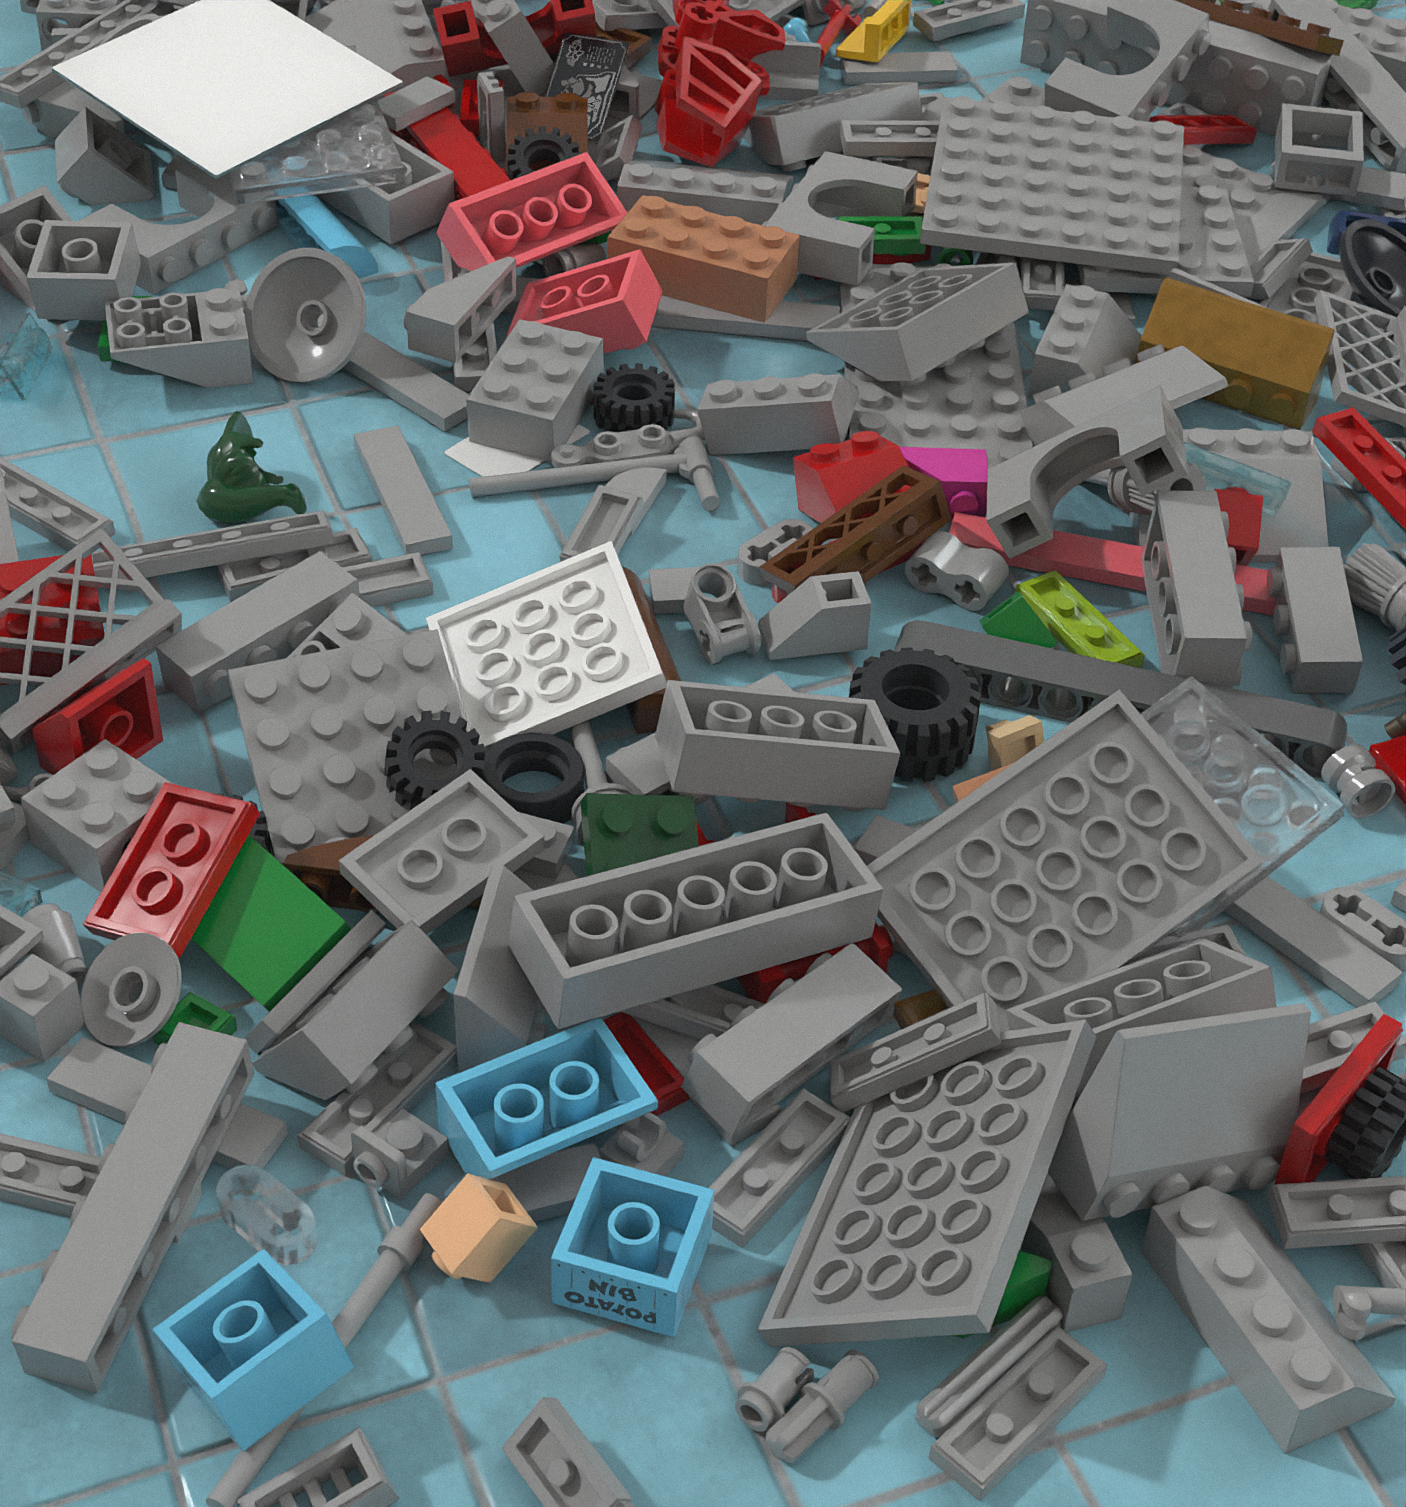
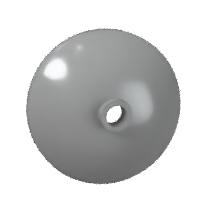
(286, 309)

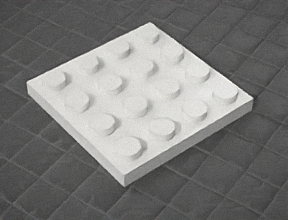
(549, 649)

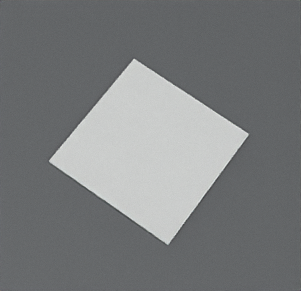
(227, 80)

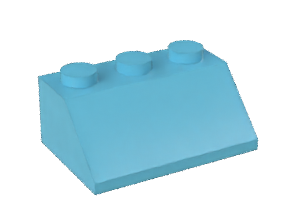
(540, 1099)

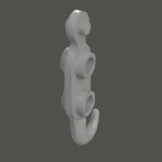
(641, 443)

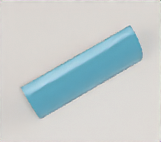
(315, 226)

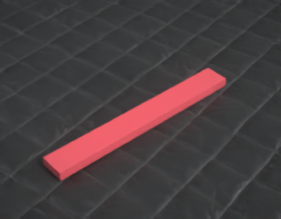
(1096, 560)

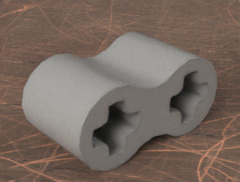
(956, 570)

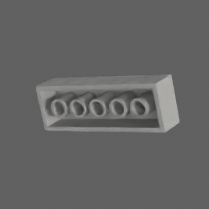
(692, 918)

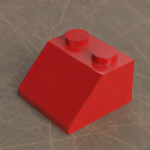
(841, 472)
(116, 710)

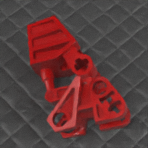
(710, 78)

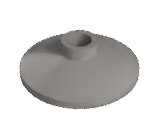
(131, 990)

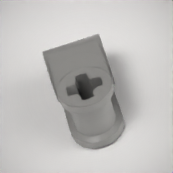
(723, 622)

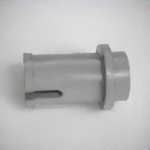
(764, 1401)

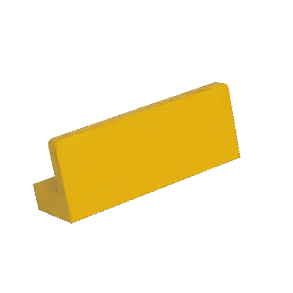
(877, 32)

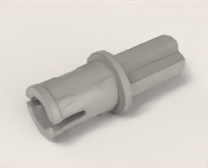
(822, 1406)

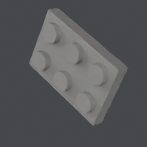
(441, 854)

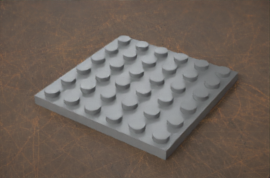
(1056, 186)

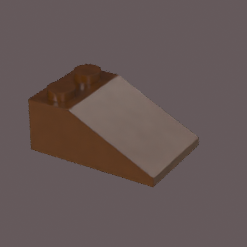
(563, 112)

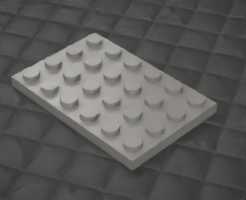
(1060, 865)
(931, 1197)

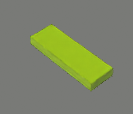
(1077, 621)

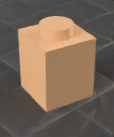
(477, 1229)

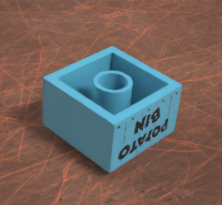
(632, 1246)
(254, 1348)

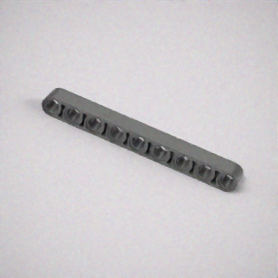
(1071, 684)

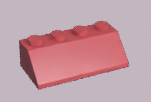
(531, 215)

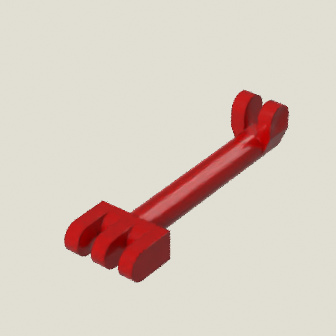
(839, 21)

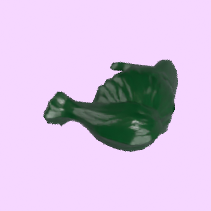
(237, 485)

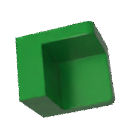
(1018, 622)

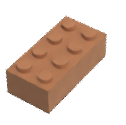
(710, 256)

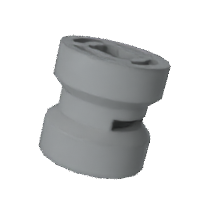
(1354, 776)

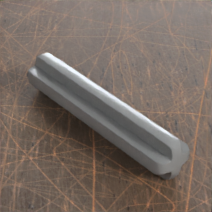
(986, 1366)

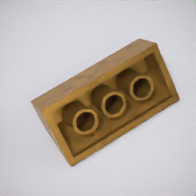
(1265, 355)

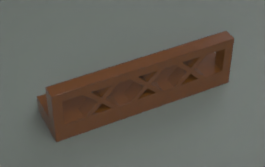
(865, 543)

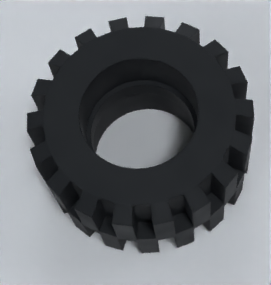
(926, 706)

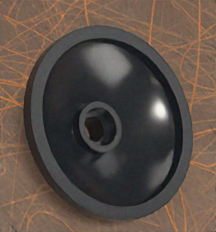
(1375, 264)

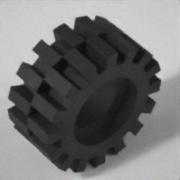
(538, 147)
(633, 398)
(424, 735)
(1371, 1128)

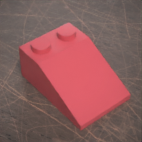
(603, 300)

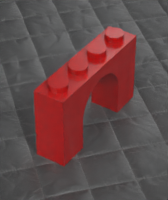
(471, 49)

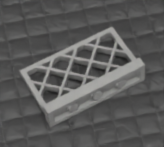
(1393, 364)
(97, 663)

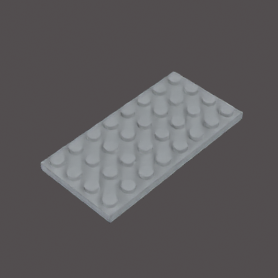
(957, 405)

